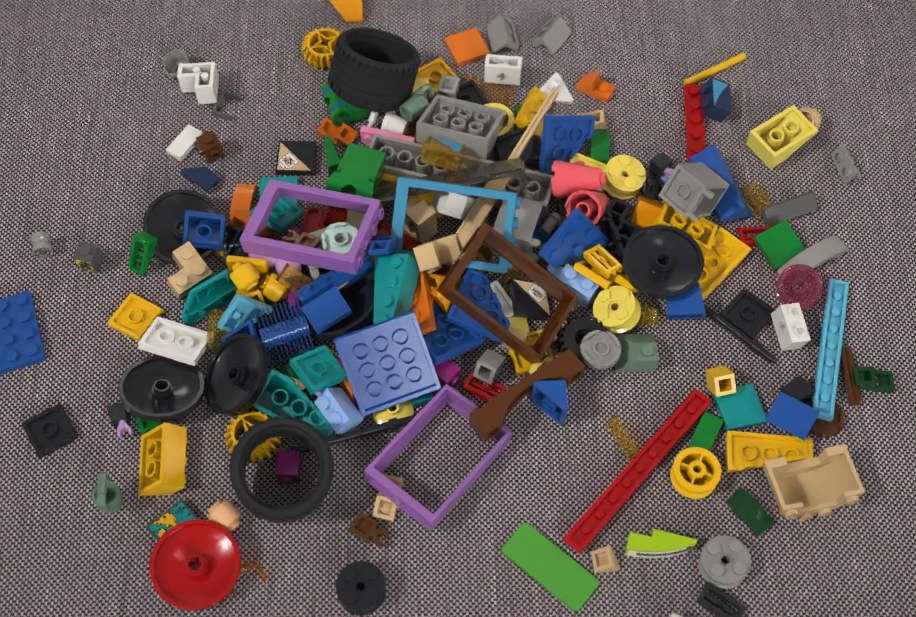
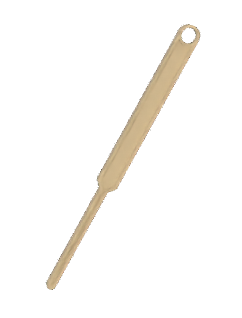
(484, 205)

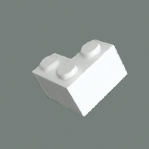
(201, 79)
(452, 204)

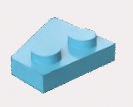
(240, 311)

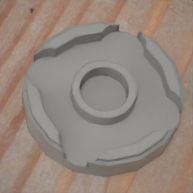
(600, 349)

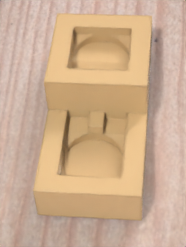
(383, 506)

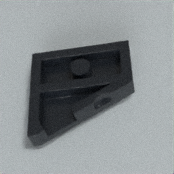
(232, 244)

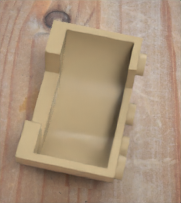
(814, 483)

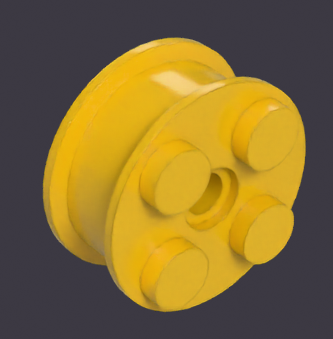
(695, 472)

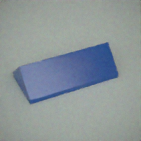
(732, 204)

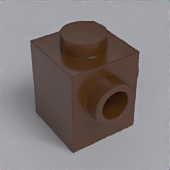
(209, 147)

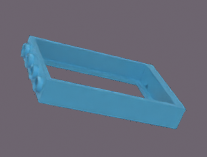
(510, 224)

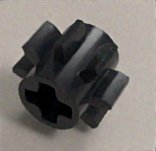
(652, 187)

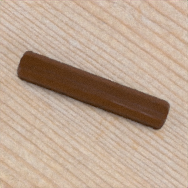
(847, 363)

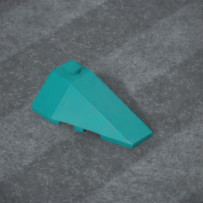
(285, 398)

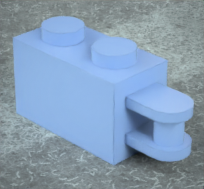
(577, 283)
(338, 409)

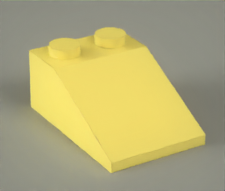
(780, 136)

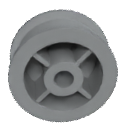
(730, 551)

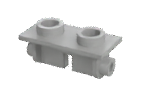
(845, 165)

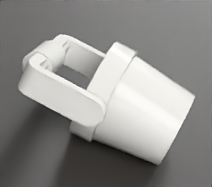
(391, 122)

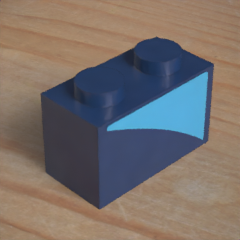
(716, 99)

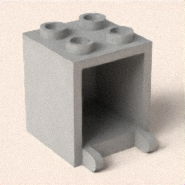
(693, 190)
(529, 216)

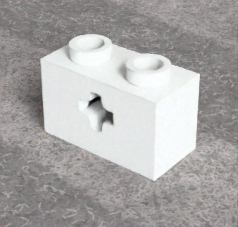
(502, 69)
(790, 326)

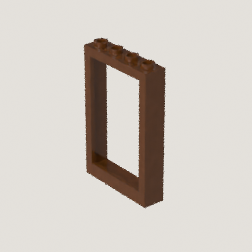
(528, 267)

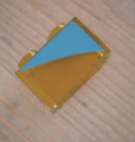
(442, 153)

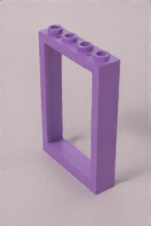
(348, 263)
(373, 472)

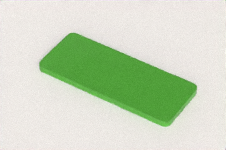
(550, 567)

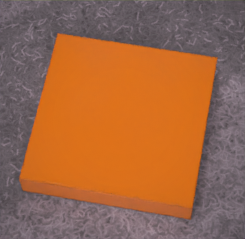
(466, 46)

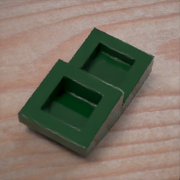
(872, 380)
(750, 511)

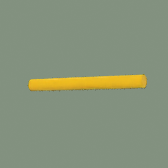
(704, 74)

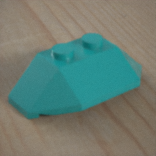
(205, 297)

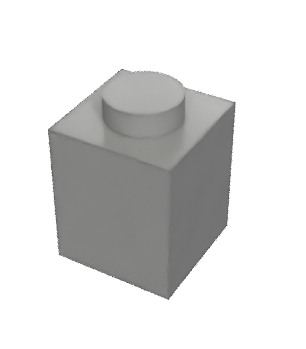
(489, 366)

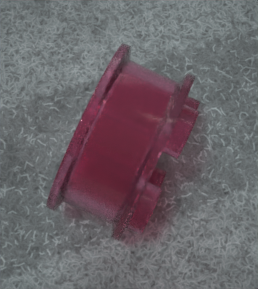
(800, 275)

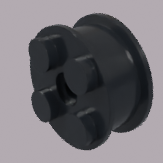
(361, 575)

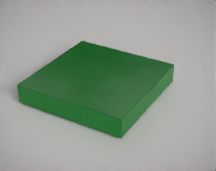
(779, 244)

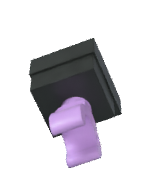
(661, 165)
(120, 417)

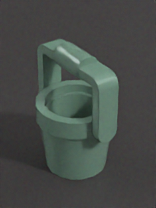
(417, 103)
(107, 494)

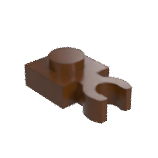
(304, 239)
(366, 528)

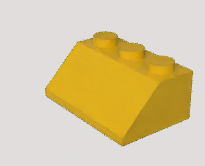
(701, 231)
(162, 460)

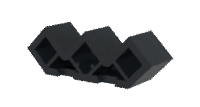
(618, 227)

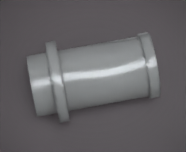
(553, 220)

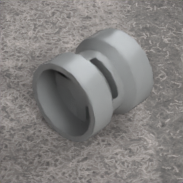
(41, 245)

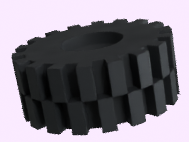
(576, 329)

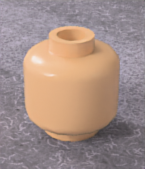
(224, 514)

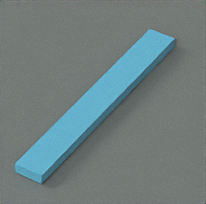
(830, 349)

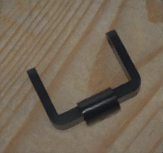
(603, 221)

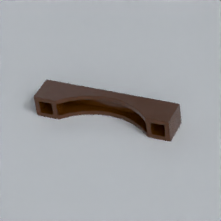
(490, 418)

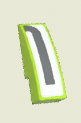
(658, 544)

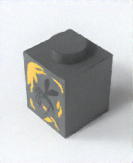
(88, 257)

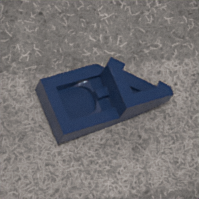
(201, 176)

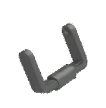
(220, 100)

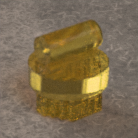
(648, 316)

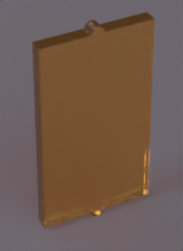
(492, 91)

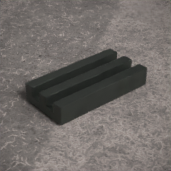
(723, 596)

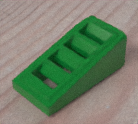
(331, 155)
(148, 243)

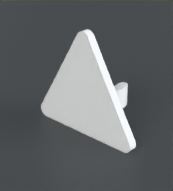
(557, 82)

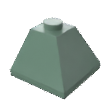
(637, 353)

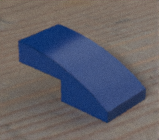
(383, 245)

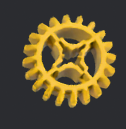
(320, 46)
(246, 421)

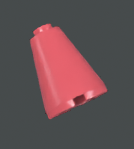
(574, 177)
(590, 203)

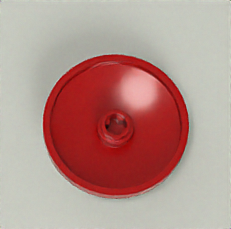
(195, 564)

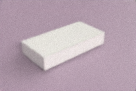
(184, 142)

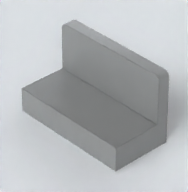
(502, 34)
(552, 34)

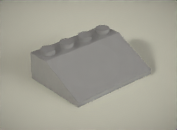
(461, 123)

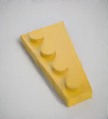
(721, 260)
(750, 449)

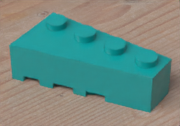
(394, 285)

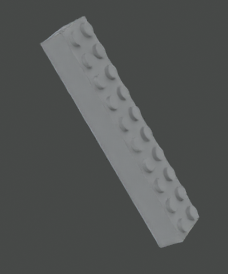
(405, 156)

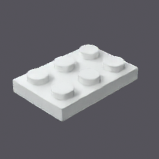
(174, 341)

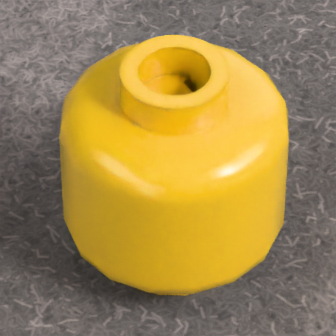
(244, 276)
(272, 288)

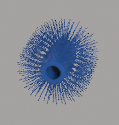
(285, 331)

